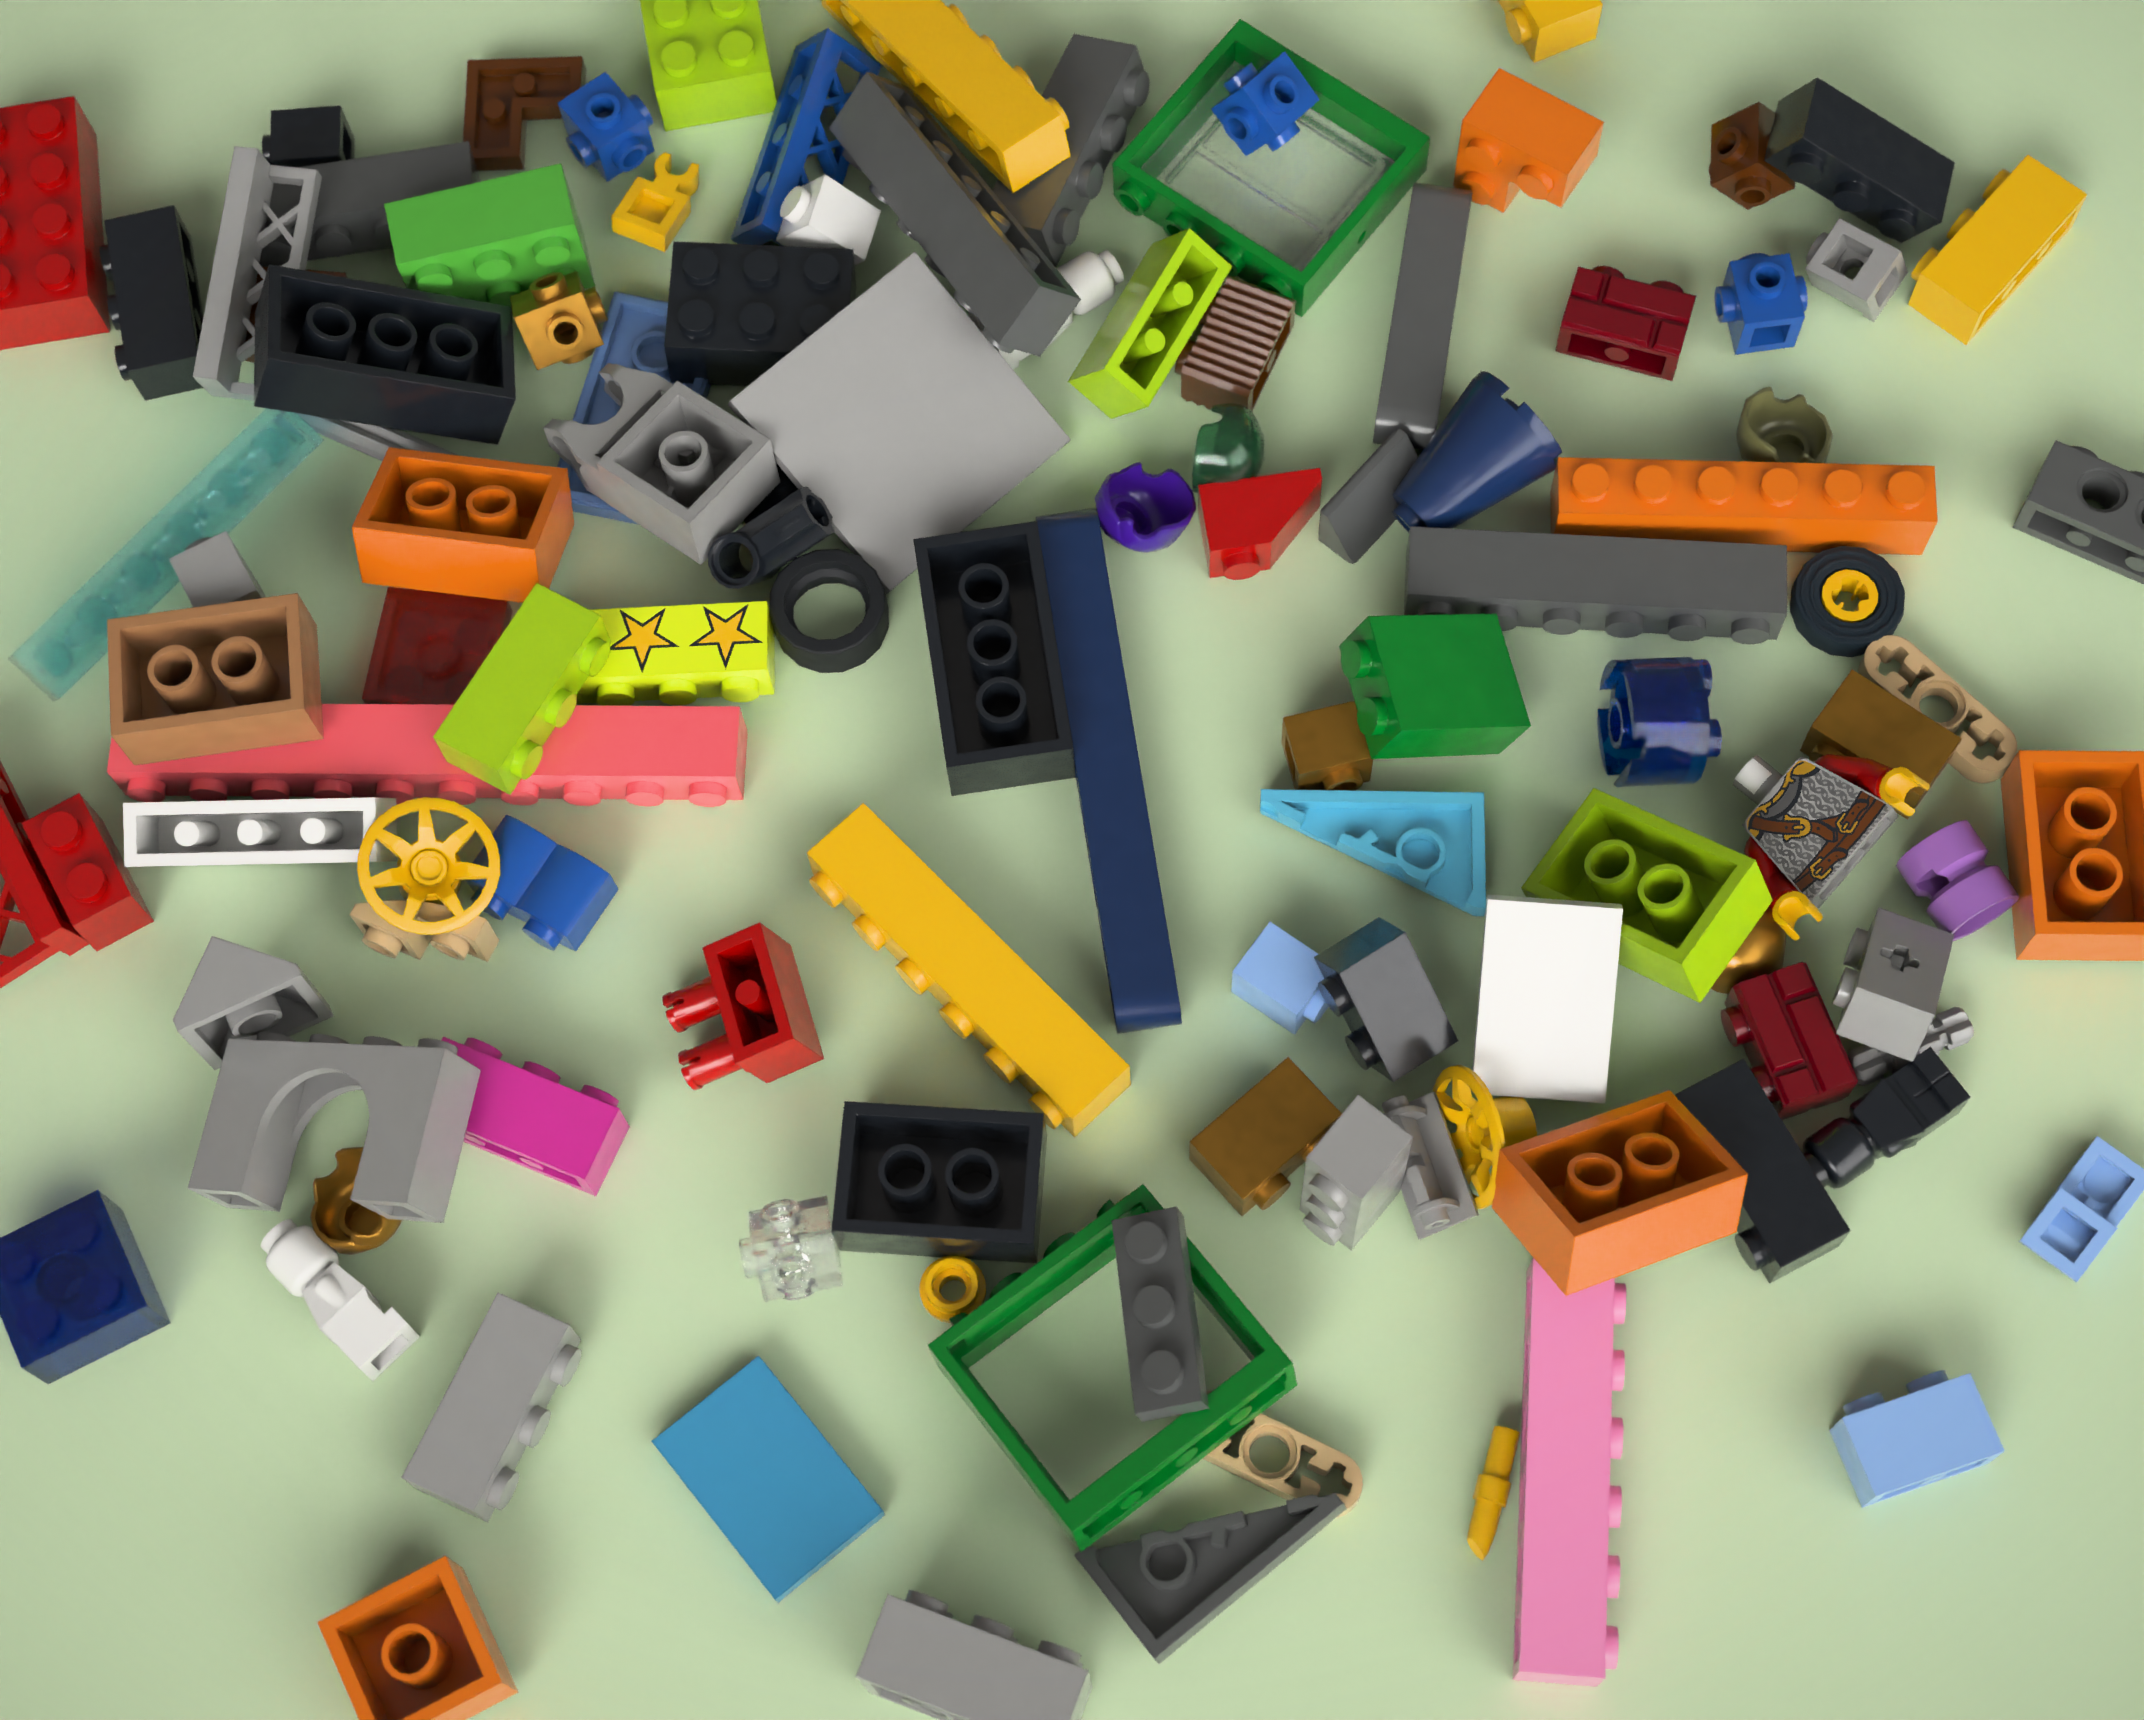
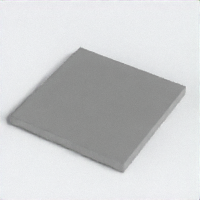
(900, 419)

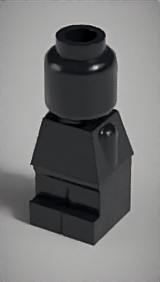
(1886, 1120)

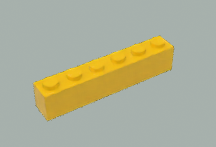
(962, 83)
(968, 970)

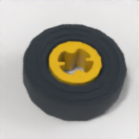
(1850, 571)

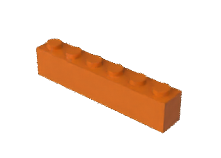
(1748, 502)

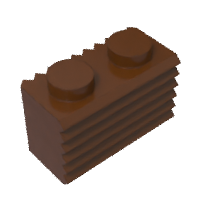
(1236, 345)

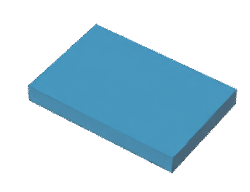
(768, 1478)

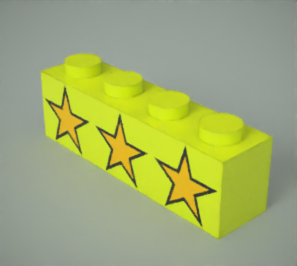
(685, 654)

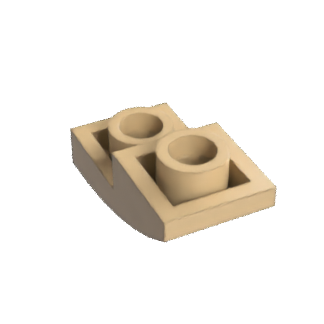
(474, 938)

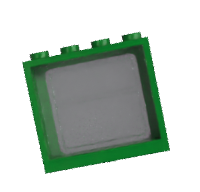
(1281, 214)

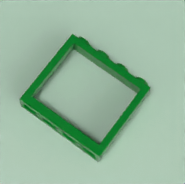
(1173, 1449)

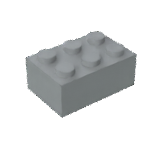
(968, 1671)

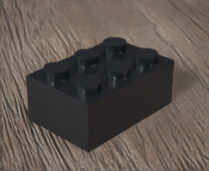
(748, 306)
(940, 1182)

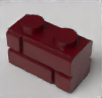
(1625, 322)
(1789, 1040)

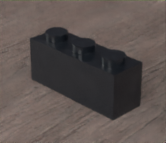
(1859, 161)
(154, 300)
(1784, 1206)

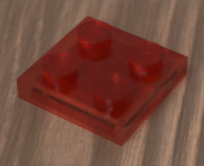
(431, 645)

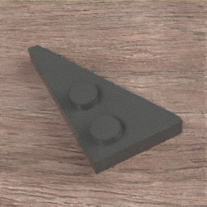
(1185, 1578)

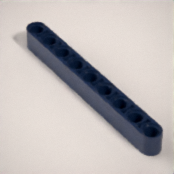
(1109, 775)

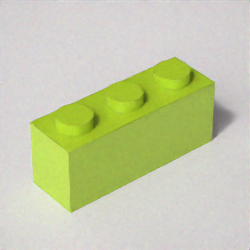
(1150, 324)
(524, 689)

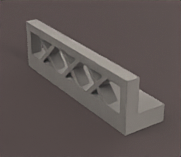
(238, 262)

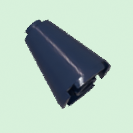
(1475, 458)

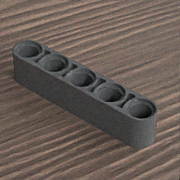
(1423, 313)

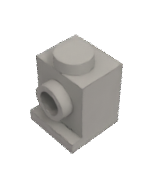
(1851, 247)

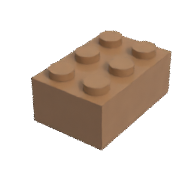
(214, 679)

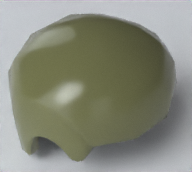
(1782, 430)

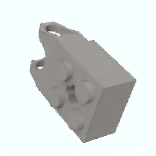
(669, 460)

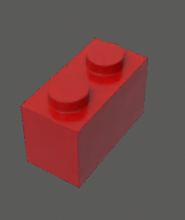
(87, 872)

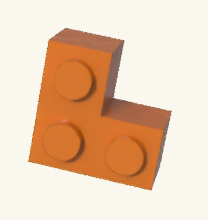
(1524, 142)

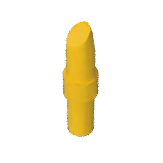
(1492, 1490)

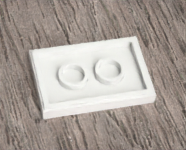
(1547, 997)

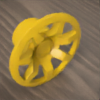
(428, 867)
(1482, 1126)

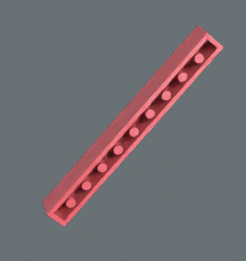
(392, 753)

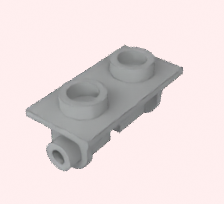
(1434, 1176)

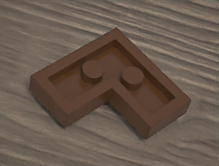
(506, 95)

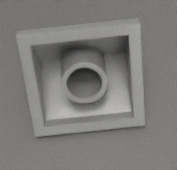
(242, 994)

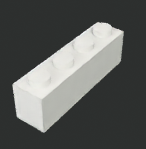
(252, 831)

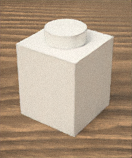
(827, 217)

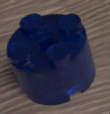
(1657, 721)

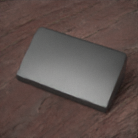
(1366, 501)

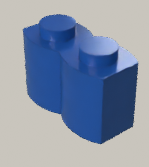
(545, 886)

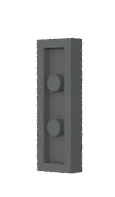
(1159, 1314)

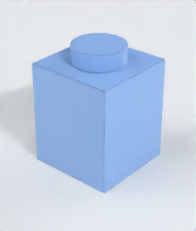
(1280, 979)

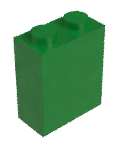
(1433, 685)

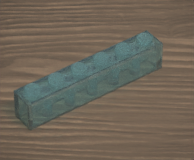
(141, 569)

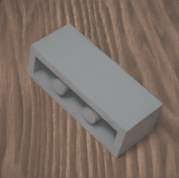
(1353, 1174)
(494, 1408)

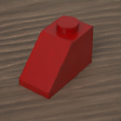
(1255, 520)

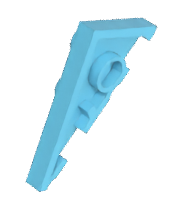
(1412, 835)

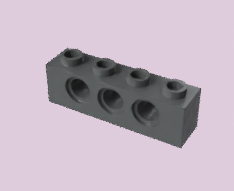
(2062, 517)

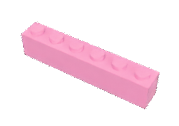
(1566, 1483)

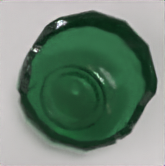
(1229, 447)

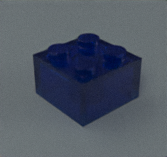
(75, 1288)

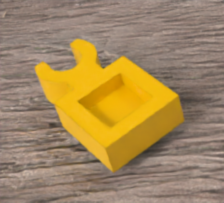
(659, 208)

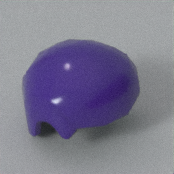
(1144, 508)

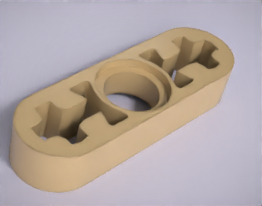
(1984, 725)
(1321, 1463)

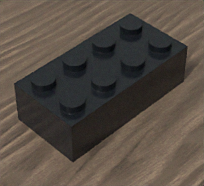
(383, 355)
(994, 658)

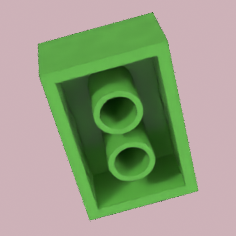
(490, 236)

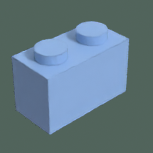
(1915, 1437)

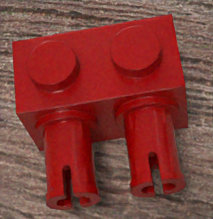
(761, 1006)

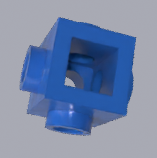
(1256, 113)
(606, 127)
(1762, 303)

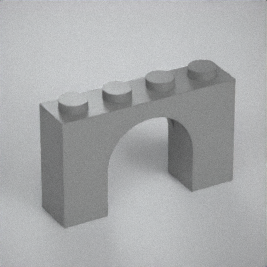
(275, 1087)

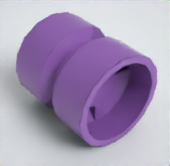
(1957, 880)

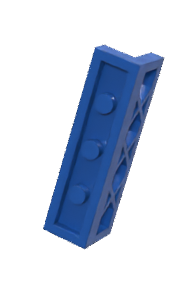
(794, 129)

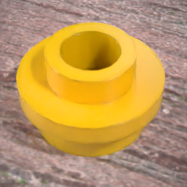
(946, 1270)

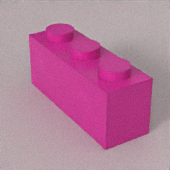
(540, 1122)

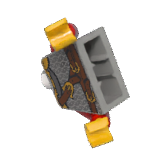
(1817, 825)

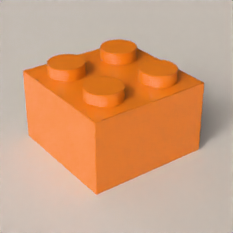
(419, 1649)

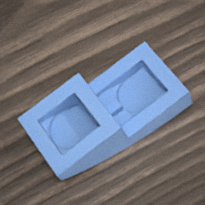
(2085, 1209)

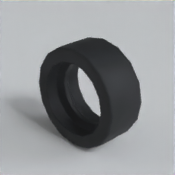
(821, 568)

